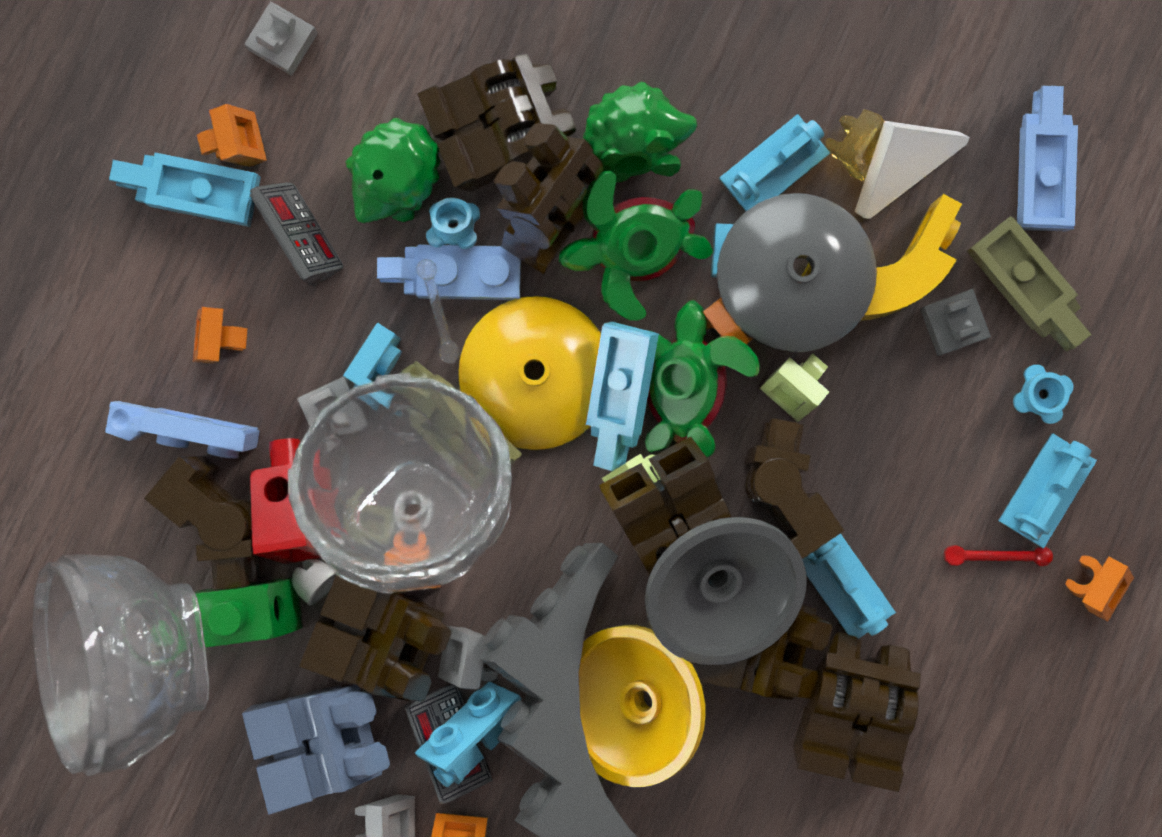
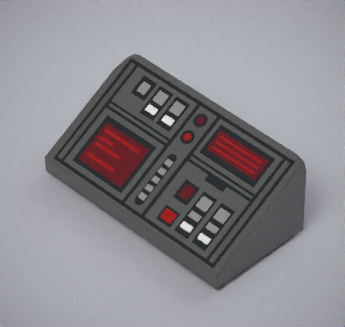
(297, 231)
(428, 716)

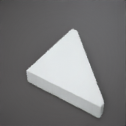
(901, 160)

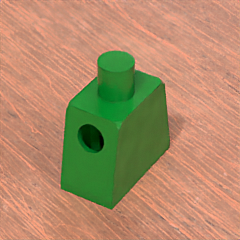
(248, 612)

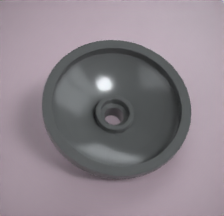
(768, 295)
(737, 609)

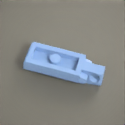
(1047, 164)
(460, 273)
(178, 428)

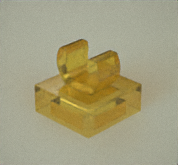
(859, 144)

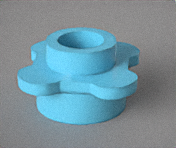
(453, 211)
(1057, 389)

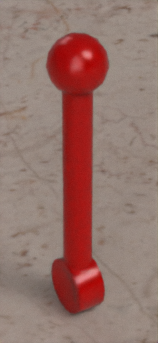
(957, 555)

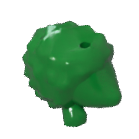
(637, 131)
(393, 171)

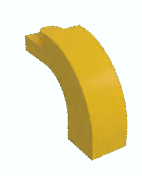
(920, 266)

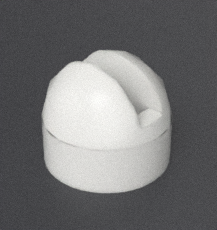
(313, 581)

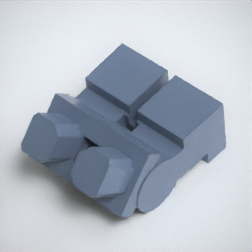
(338, 739)

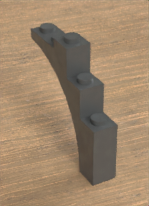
(547, 727)

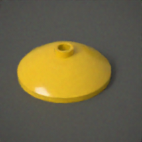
(493, 364)
(622, 733)

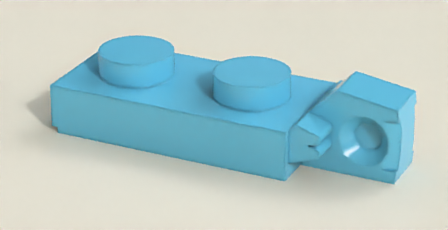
(190, 187)
(620, 391)

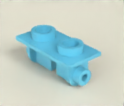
(776, 163)
(1048, 489)
(848, 588)
(453, 744)

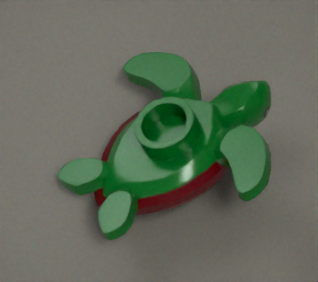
(633, 241)
(692, 380)

